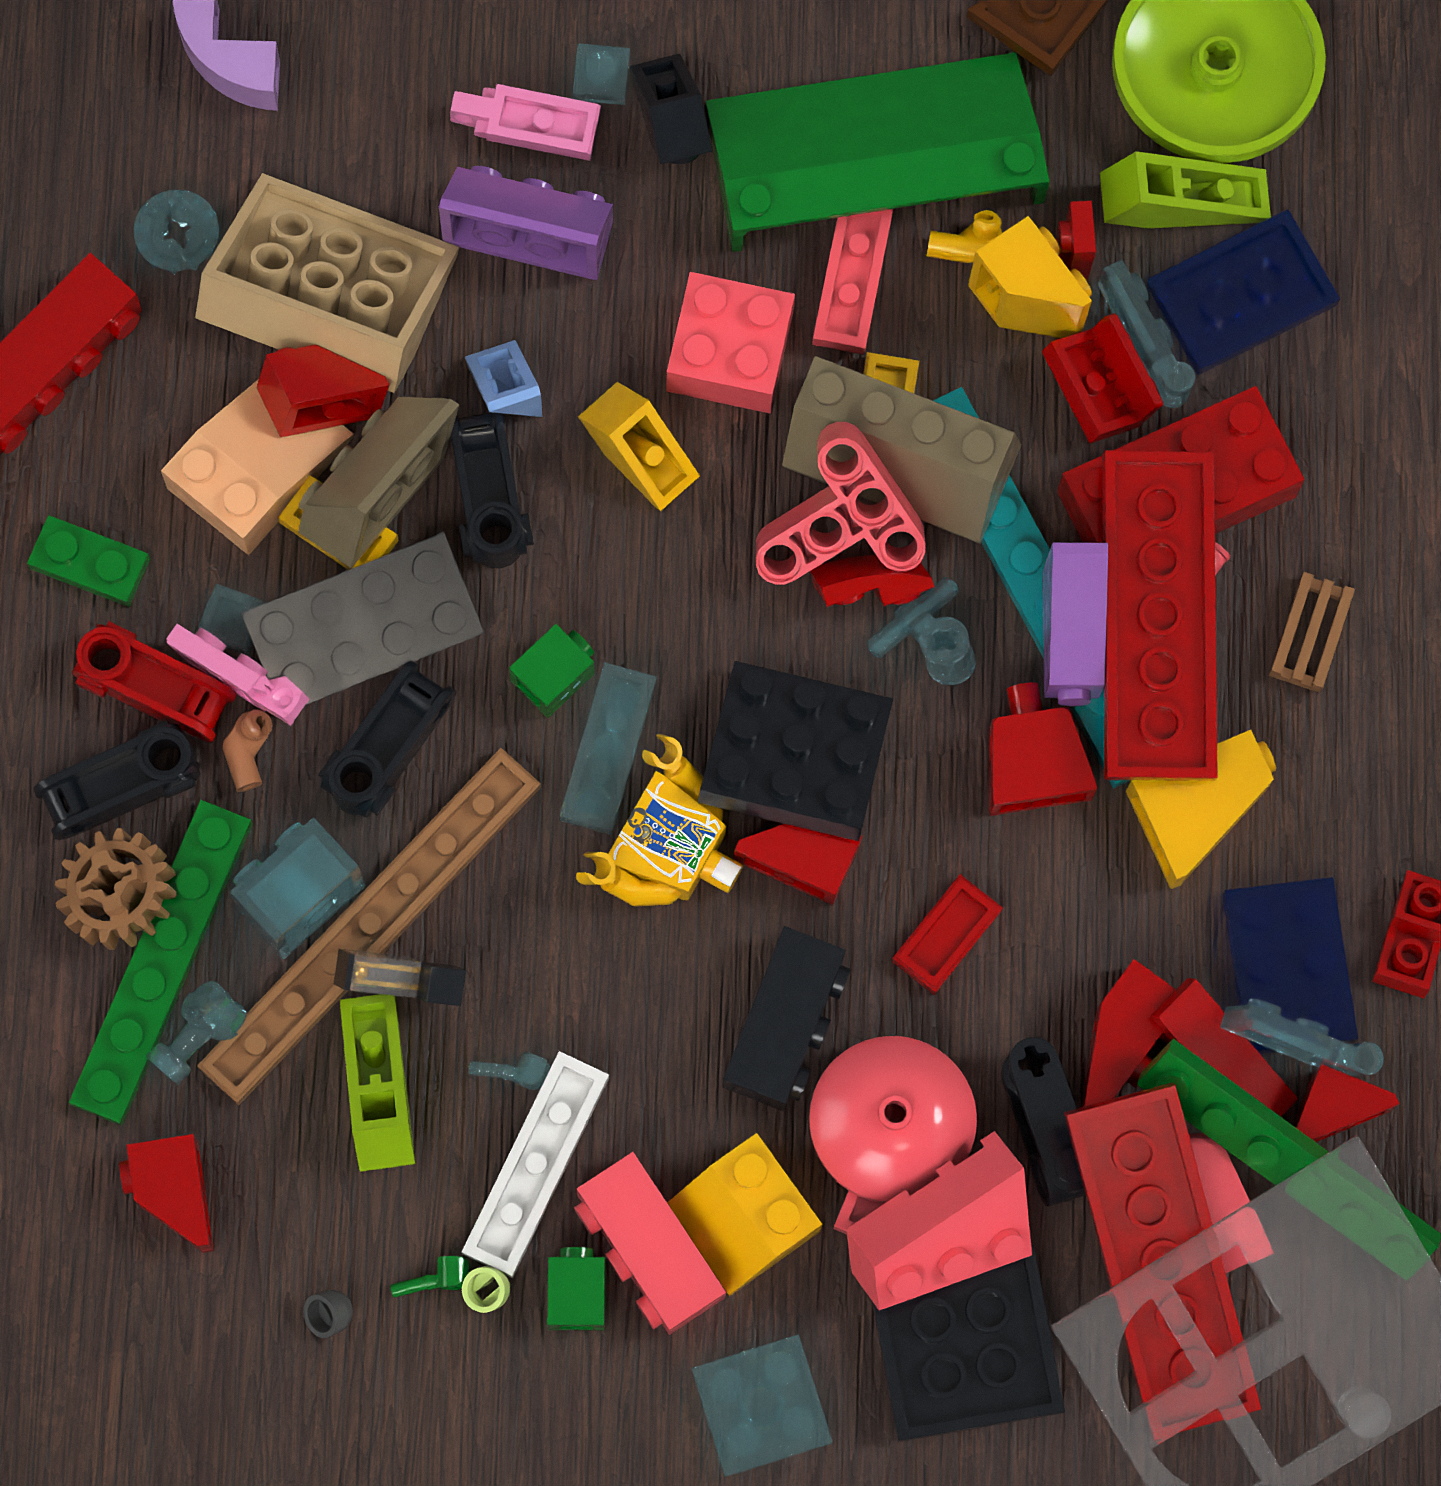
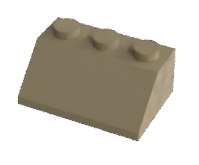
(377, 476)

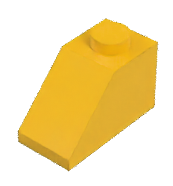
(639, 444)

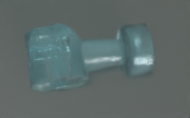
(209, 1015)

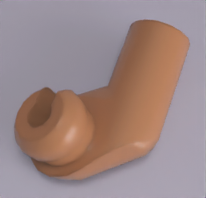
(243, 745)

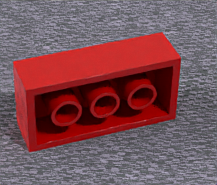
(1250, 464)

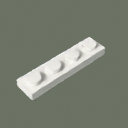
(535, 1164)

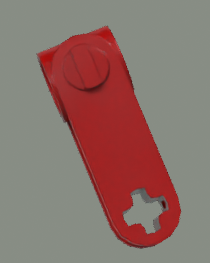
(152, 682)

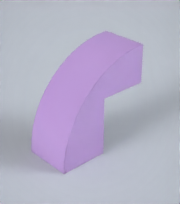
(234, 67)

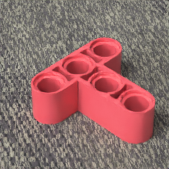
(841, 503)

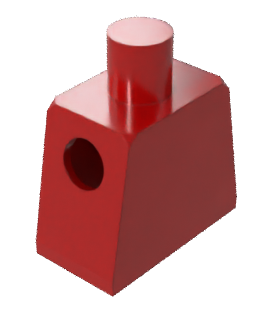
(1036, 756)

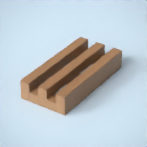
(1326, 590)

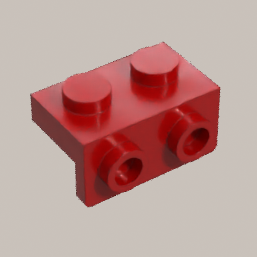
(1103, 379)

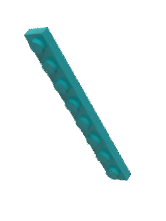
(1019, 559)

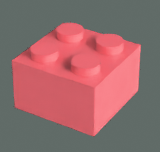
(730, 342)

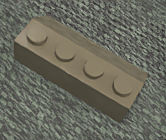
(938, 456)

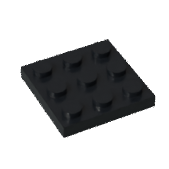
(795, 751)
(970, 1354)

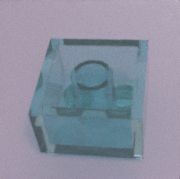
(296, 886)

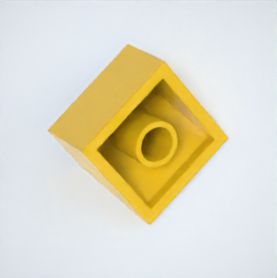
(744, 1214)

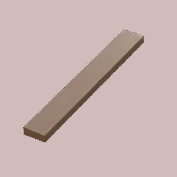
(371, 924)

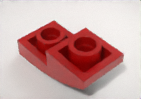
(849, 578)
(1412, 937)

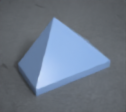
(505, 380)

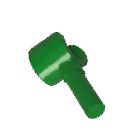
(450, 1276)

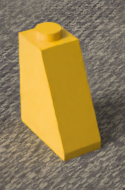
(1193, 816)

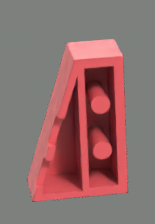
(946, 1230)

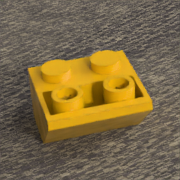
(1028, 284)

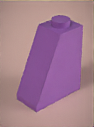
(1075, 622)

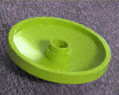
(1218, 73)

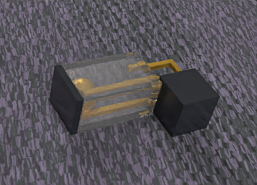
(399, 977)

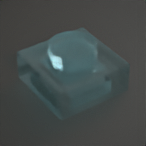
(601, 74)

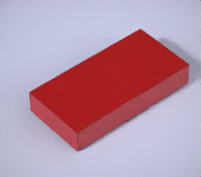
(947, 934)

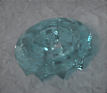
(186, 209)

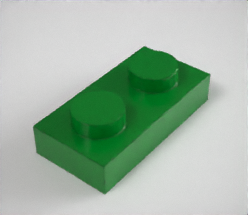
(88, 561)

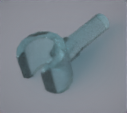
(529, 1073)

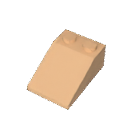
(243, 472)

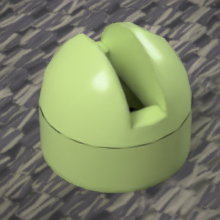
(480, 1278)

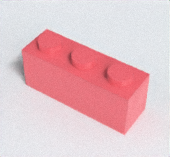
(648, 1245)

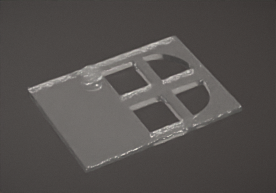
(1349, 1297)

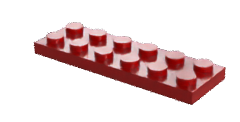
(1160, 616)
(1143, 1205)

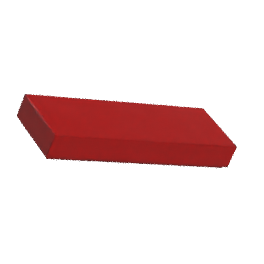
(1195, 1022)

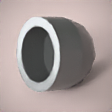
(328, 1313)

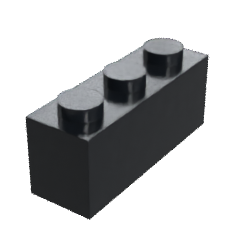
(786, 1019)

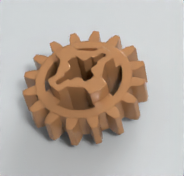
(123, 891)

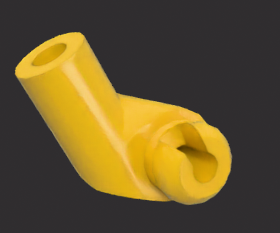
(963, 246)

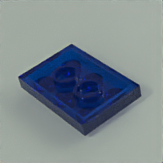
(1243, 292)
(1292, 953)

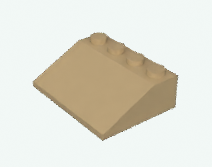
(325, 276)

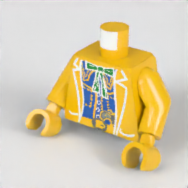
(666, 840)

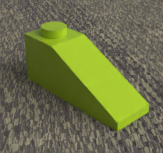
(1182, 192)
(376, 1082)

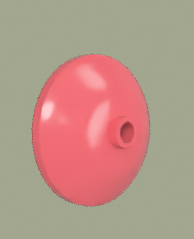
(881, 1156)

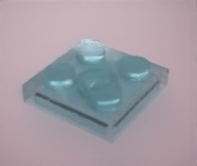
(761, 1406)

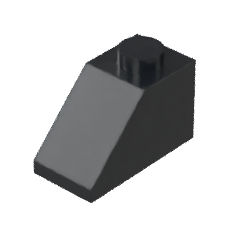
(671, 109)

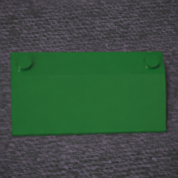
(875, 143)

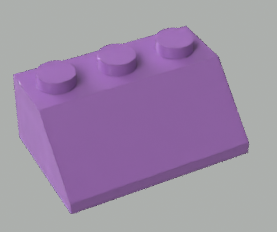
(526, 221)

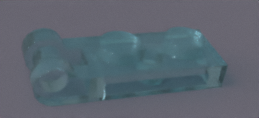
(1150, 336)
(1300, 1039)

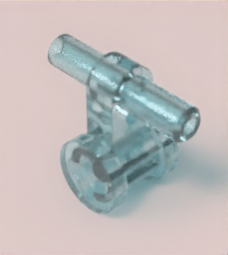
(942, 639)

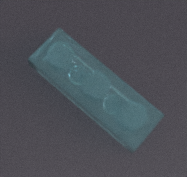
(608, 748)

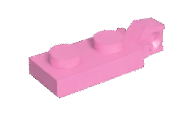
(529, 120)
(243, 675)

